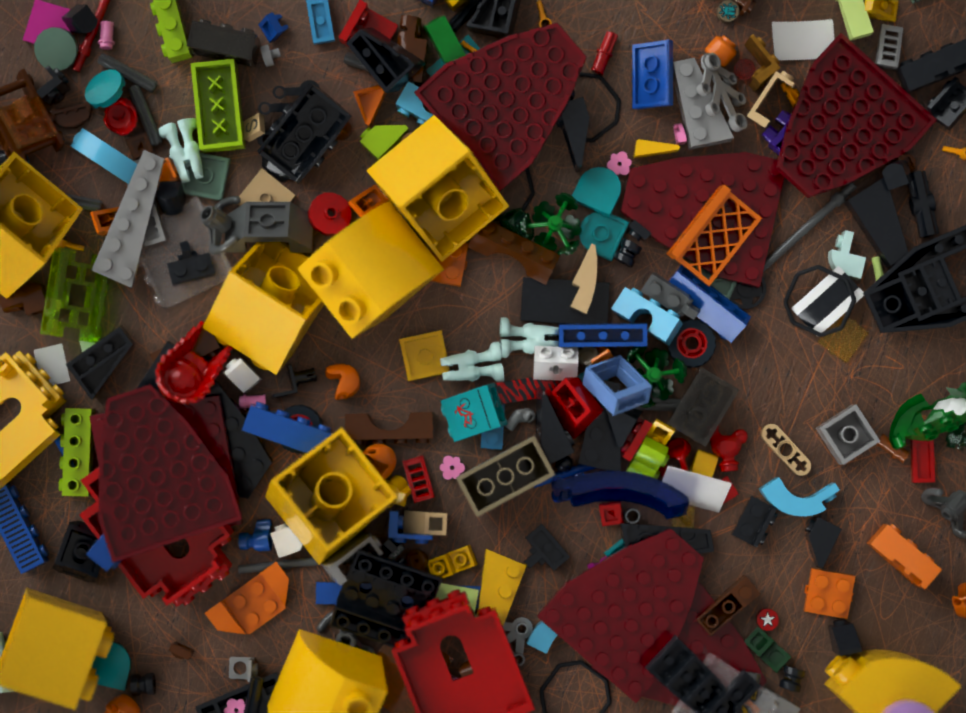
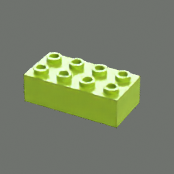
(218, 106)

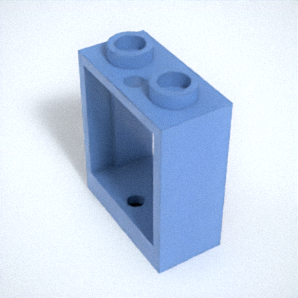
(635, 395)

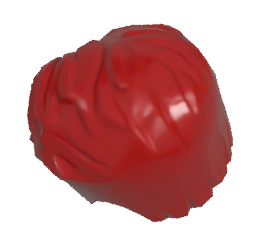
(121, 117)

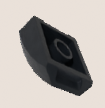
(72, 553)

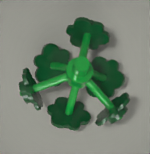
(565, 228)
(656, 362)

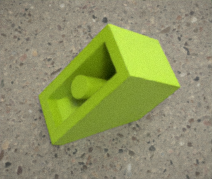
(382, 138)

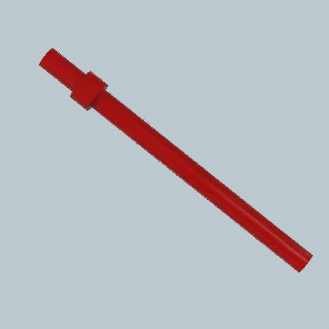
(84, 49)

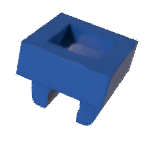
(271, 27)

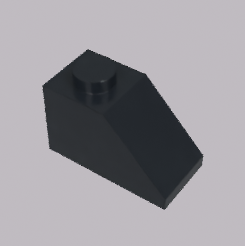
(821, 539)
(844, 638)

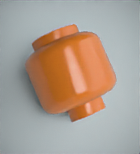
(723, 48)

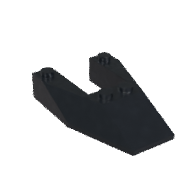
(920, 288)

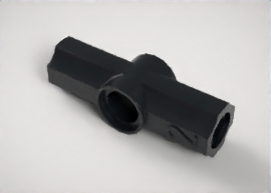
(922, 205)

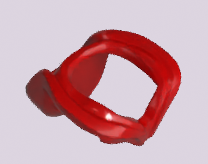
(678, 449)

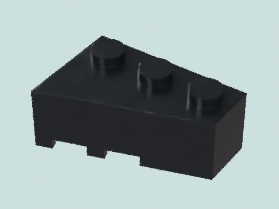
(495, 18)

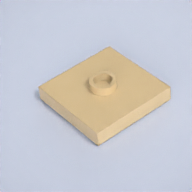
(265, 189)

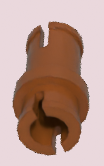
(900, 454)

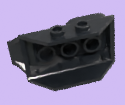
(303, 135)

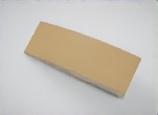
(585, 281)

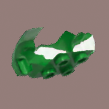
(945, 416)

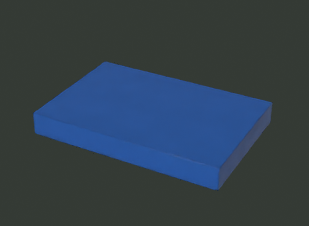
(652, 74)

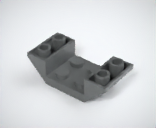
(270, 224)

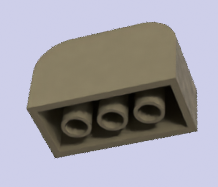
(505, 476)

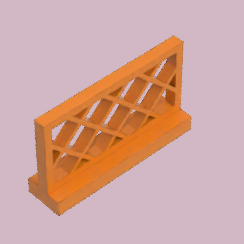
(700, 222)

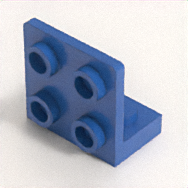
(396, 523)

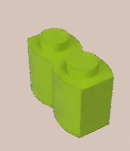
(649, 458)

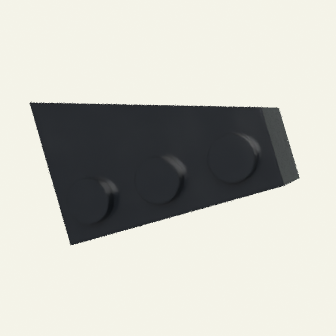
(384, 59)
(933, 67)
(98, 361)

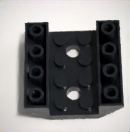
(379, 610)

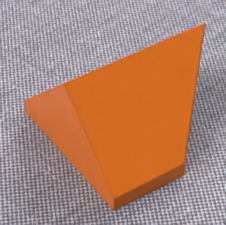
(369, 102)

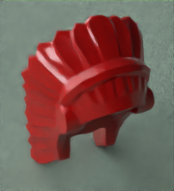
(186, 376)

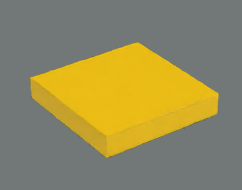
(423, 355)

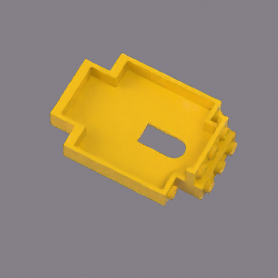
(33, 428)

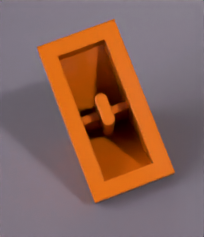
(367, 201)
(103, 219)

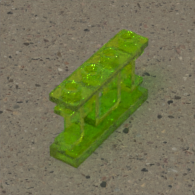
(58, 297)

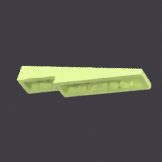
(855, 19)

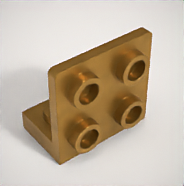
(768, 62)

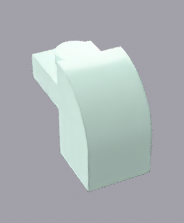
(849, 263)

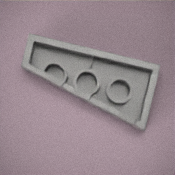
(699, 127)

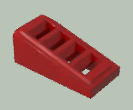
(418, 498)

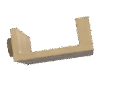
(753, 114)

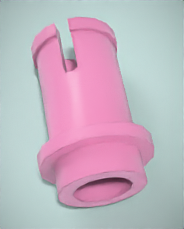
(106, 35)
(245, 401)

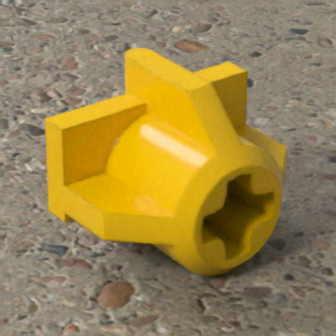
(400, 488)

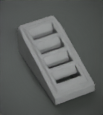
(885, 63)

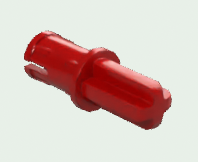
(604, 52)

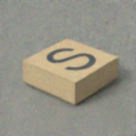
(254, 127)

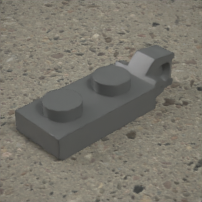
(670, 296)

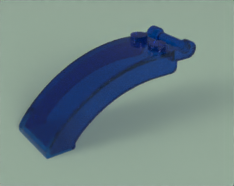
(620, 486)

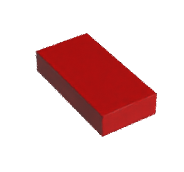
(922, 461)

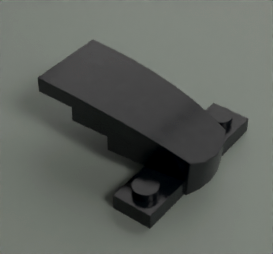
(696, 684)

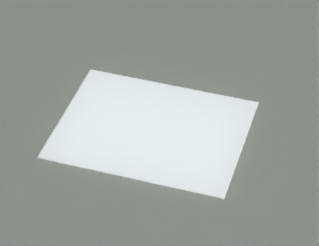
(700, 489)

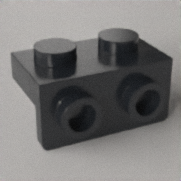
(54, 89)
(949, 104)

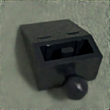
(575, 126)
(552, 438)

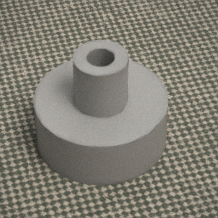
(268, 55)

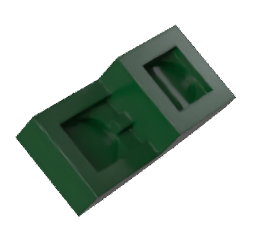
(767, 649)

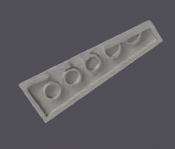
(125, 239)

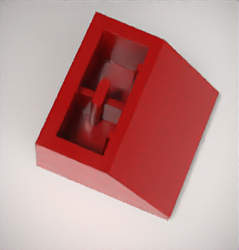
(574, 405)

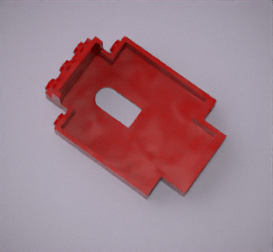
(159, 568)
(496, 676)

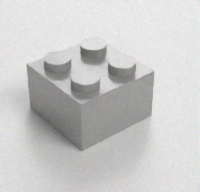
(847, 434)

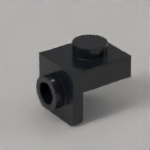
(638, 232)

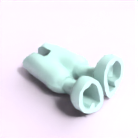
(184, 156)
(534, 336)
(466, 364)

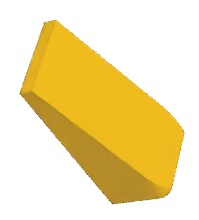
(647, 148)

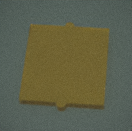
(843, 342)

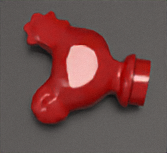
(727, 448)

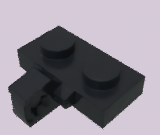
(190, 266)
(545, 549)

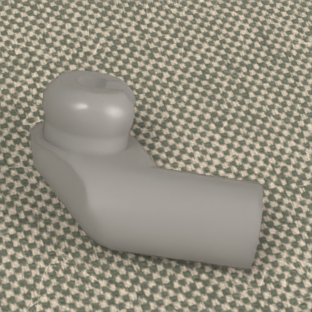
(519, 416)

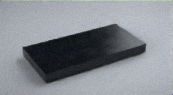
(552, 302)

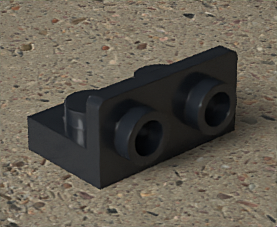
(754, 522)

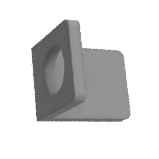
(251, 668)

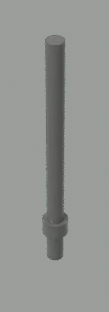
(836, 200)
(284, 564)

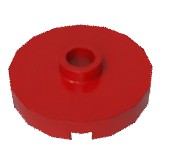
(322, 221)

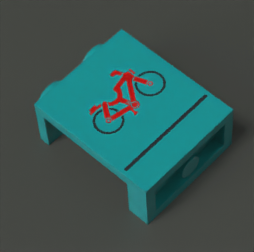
(473, 412)

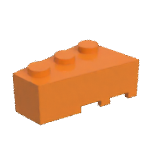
(904, 556)

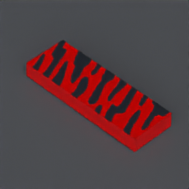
(523, 389)

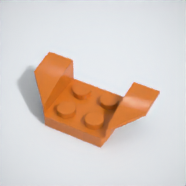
(252, 603)

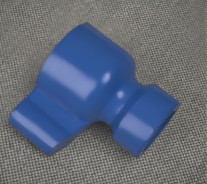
(260, 539)

